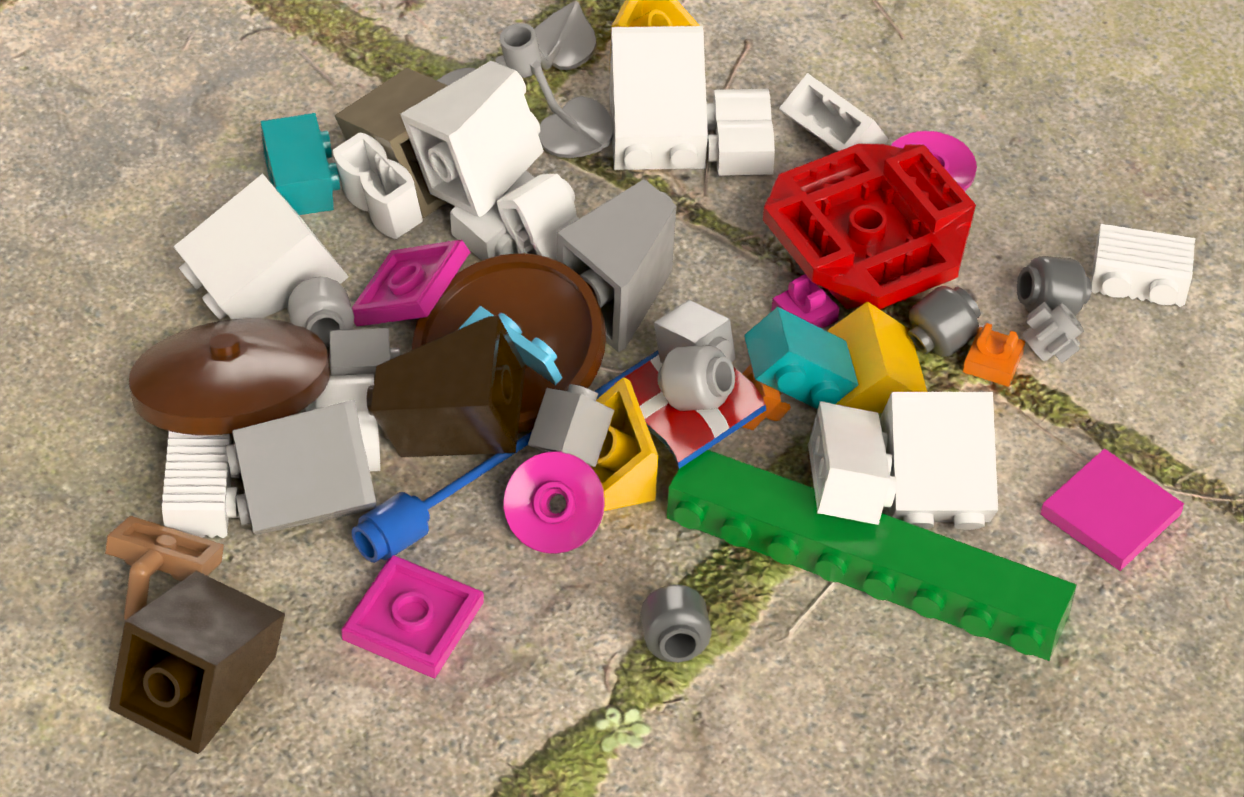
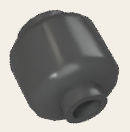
(1054, 282)
(943, 321)
(675, 623)

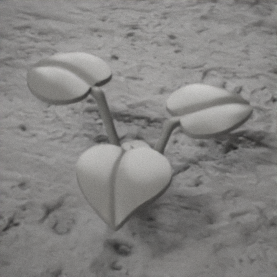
(566, 43)

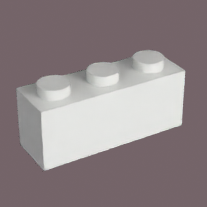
(850, 463)

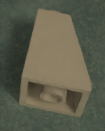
(380, 118)

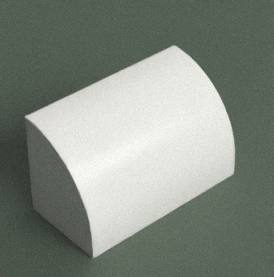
(830, 116)

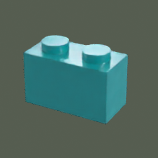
(298, 162)
(800, 359)

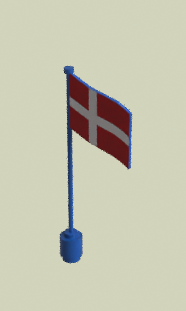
(686, 434)

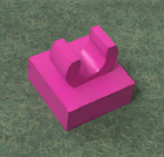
(807, 302)

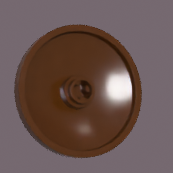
(544, 302)
(229, 376)

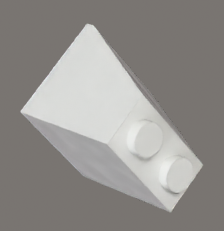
(658, 98)
(474, 137)
(254, 254)
(942, 457)

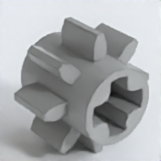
(1053, 332)

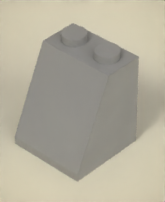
(623, 255)
(302, 469)

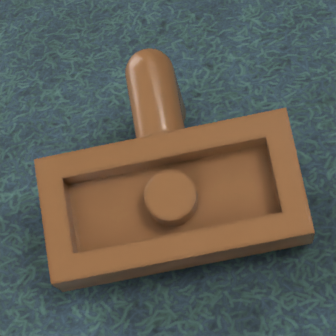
(160, 548)

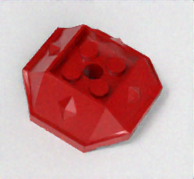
(872, 222)

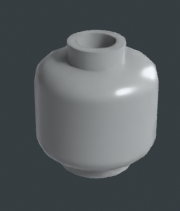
(321, 307)
(696, 378)

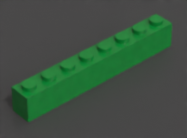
(885, 560)

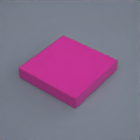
(409, 283)
(1112, 509)
(412, 616)

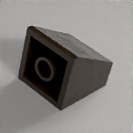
(452, 394)
(193, 659)

